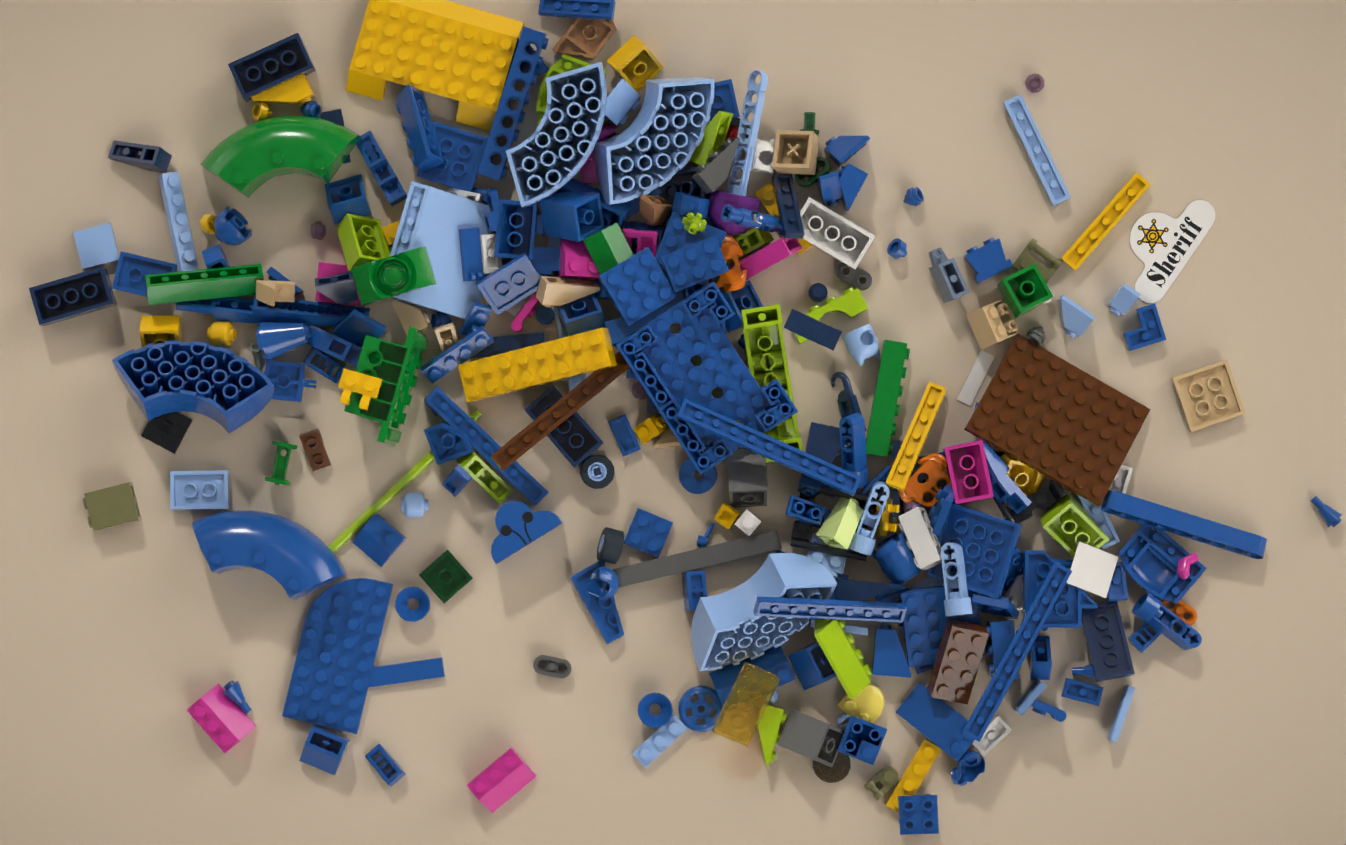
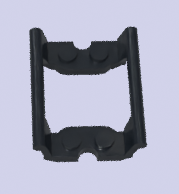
(1039, 499)
(801, 530)

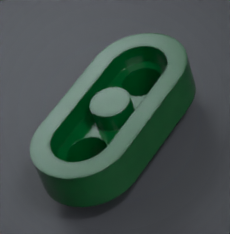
(812, 179)

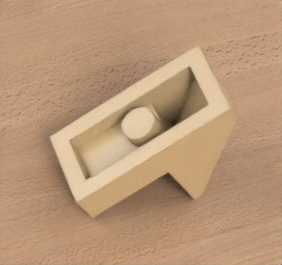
(275, 291)
(446, 336)

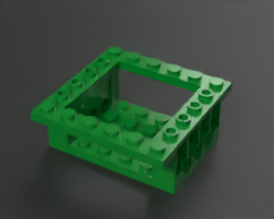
(397, 369)

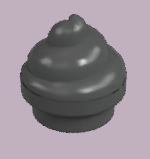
(1036, 335)

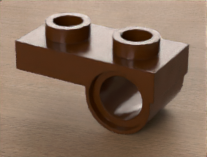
(315, 449)

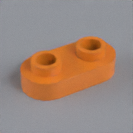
(1180, 608)

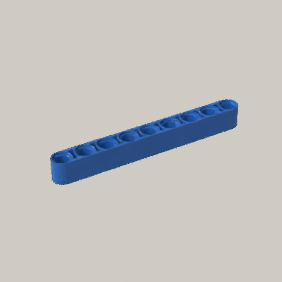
(1184, 524)

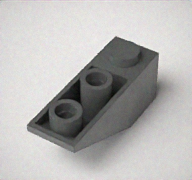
(715, 171)

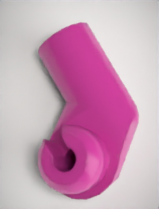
(1184, 565)

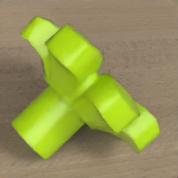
(694, 223)

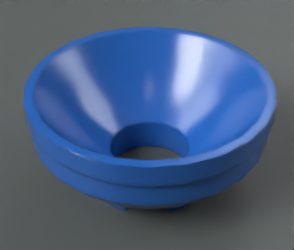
(404, 611)
(655, 720)

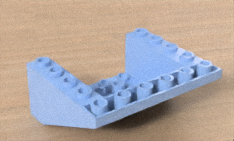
(433, 221)

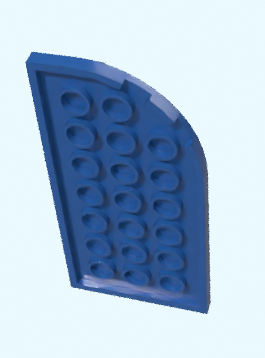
(338, 654)

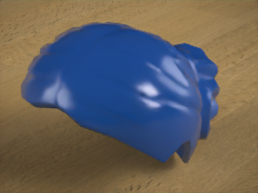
(968, 768)

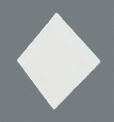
(1092, 569)

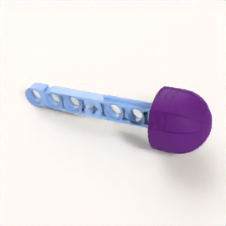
(736, 194)

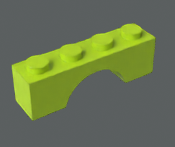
(850, 304)

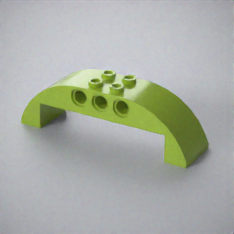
(769, 362)

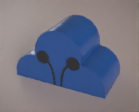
(519, 527)

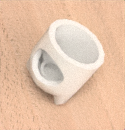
(763, 156)

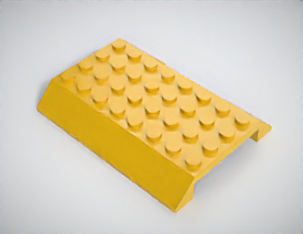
(438, 51)

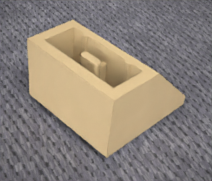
(992, 323)

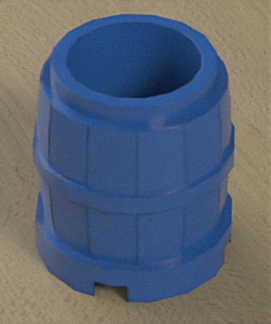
(896, 559)

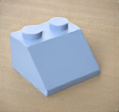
(620, 102)

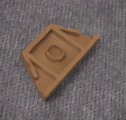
(585, 38)

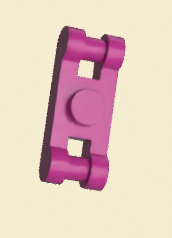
(527, 311)

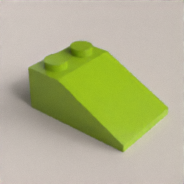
(1072, 524)

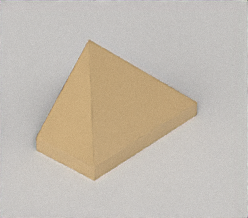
(668, 439)

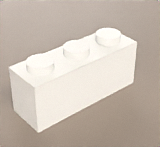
(920, 538)

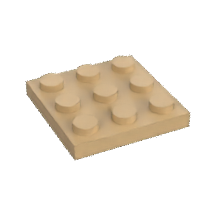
(1208, 395)

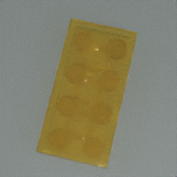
(746, 704)

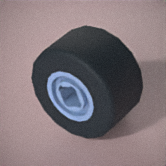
(597, 471)
(610, 545)

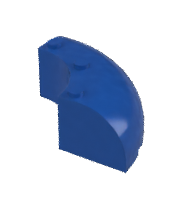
(195, 380)
(268, 544)

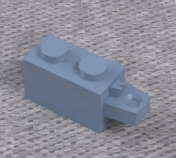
(947, 276)

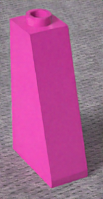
(769, 256)

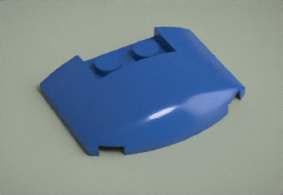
(1152, 563)

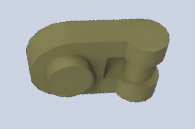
(887, 776)

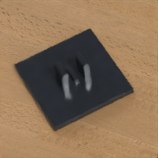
(167, 430)

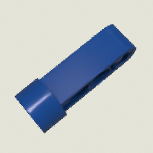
(854, 446)
(1150, 609)

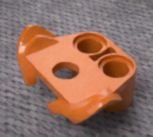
(735, 278)
(935, 467)

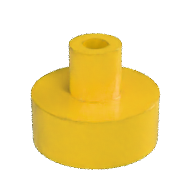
(261, 111)
(207, 223)

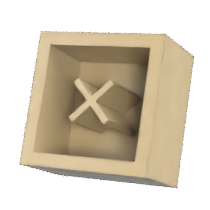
(795, 152)

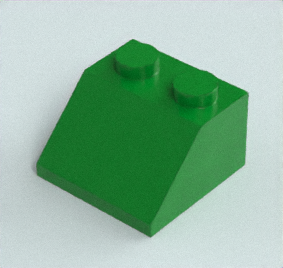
(1024, 290)

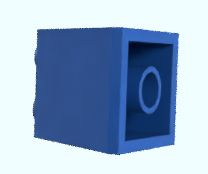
(572, 215)

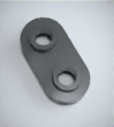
(853, 277)
(552, 666)

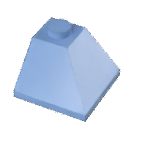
(1073, 317)

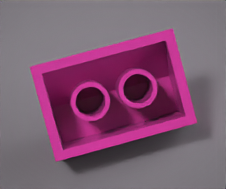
(576, 261)
(969, 471)
(221, 718)
(501, 780)

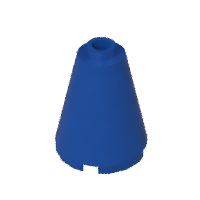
(279, 338)

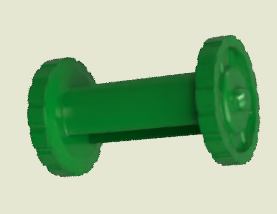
(281, 463)

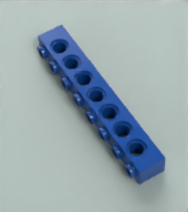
(515, 74)

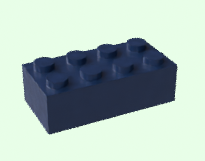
(271, 66)
(73, 296)
(572, 437)

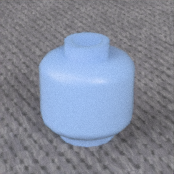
(414, 505)

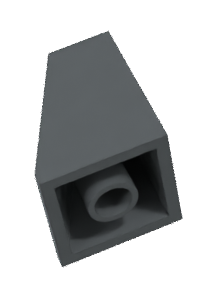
(747, 479)
(811, 738)

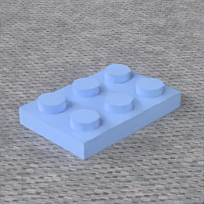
(199, 489)

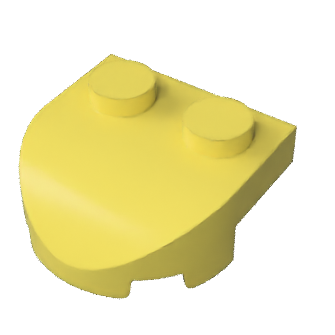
(866, 705)

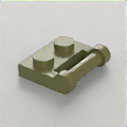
(1025, 260)

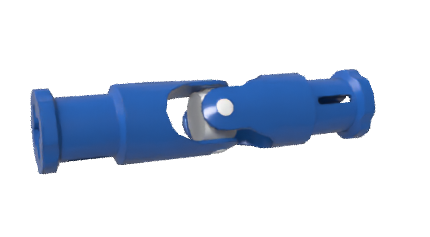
(752, 219)

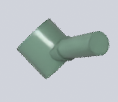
(257, 356)

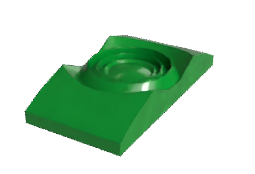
(393, 275)

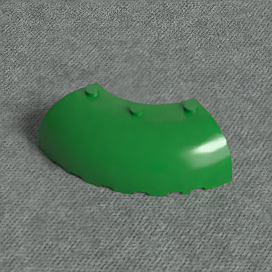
(280, 148)

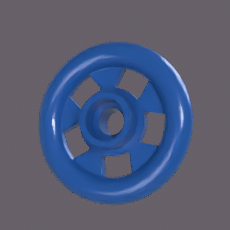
(685, 703)

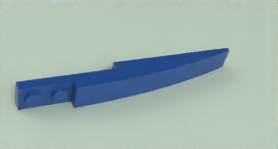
(255, 311)

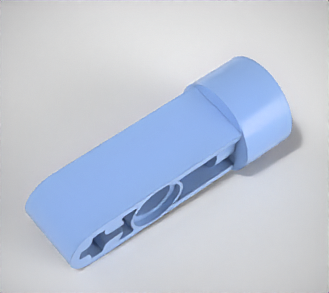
(863, 538)
(956, 602)

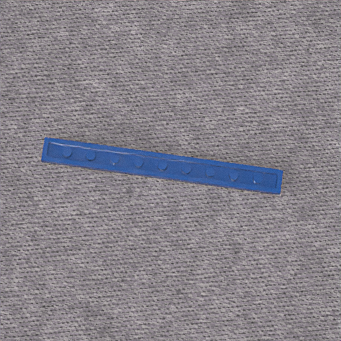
(768, 447)
(1017, 651)

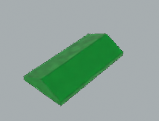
(608, 248)

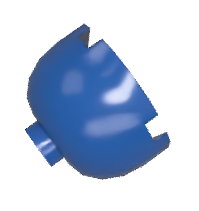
(231, 227)

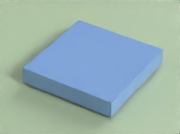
(96, 246)

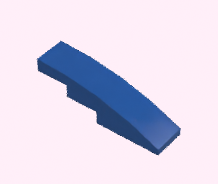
(381, 169)

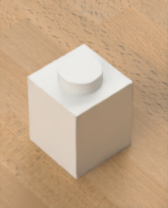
(747, 522)

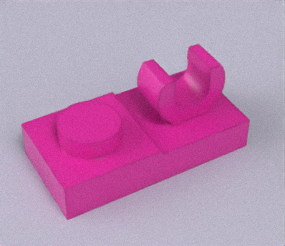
(588, 170)

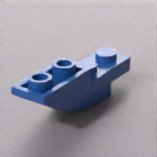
(334, 346)
(1002, 485)
(807, 511)

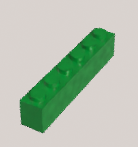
(202, 284)
(885, 398)

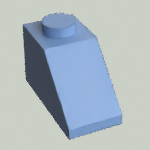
(1123, 300)

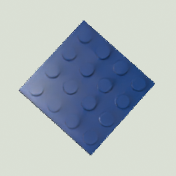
(986, 546)
(926, 622)

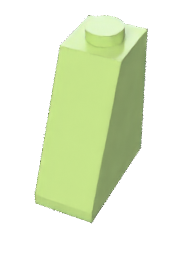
(841, 523)

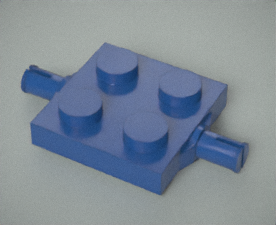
(287, 380)

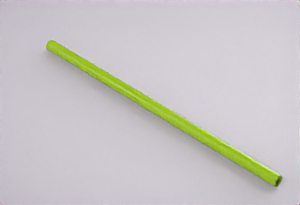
(388, 496)

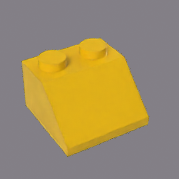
(635, 63)
(160, 329)

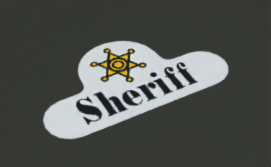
(1167, 246)

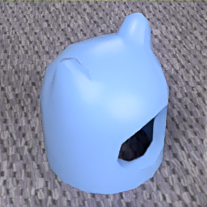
(862, 343)

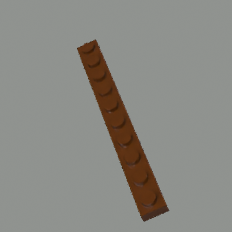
(558, 413)

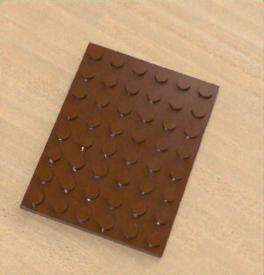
(1057, 419)

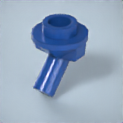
(483, 192)

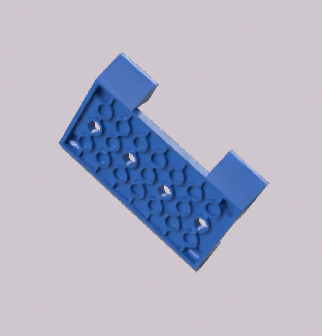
(666, 373)

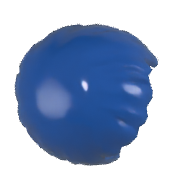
(603, 583)

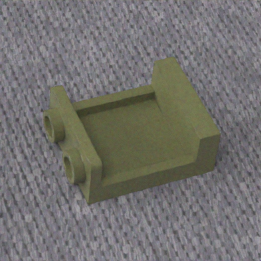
(111, 506)

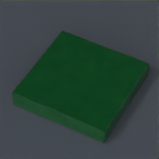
(446, 576)

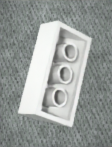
(834, 233)

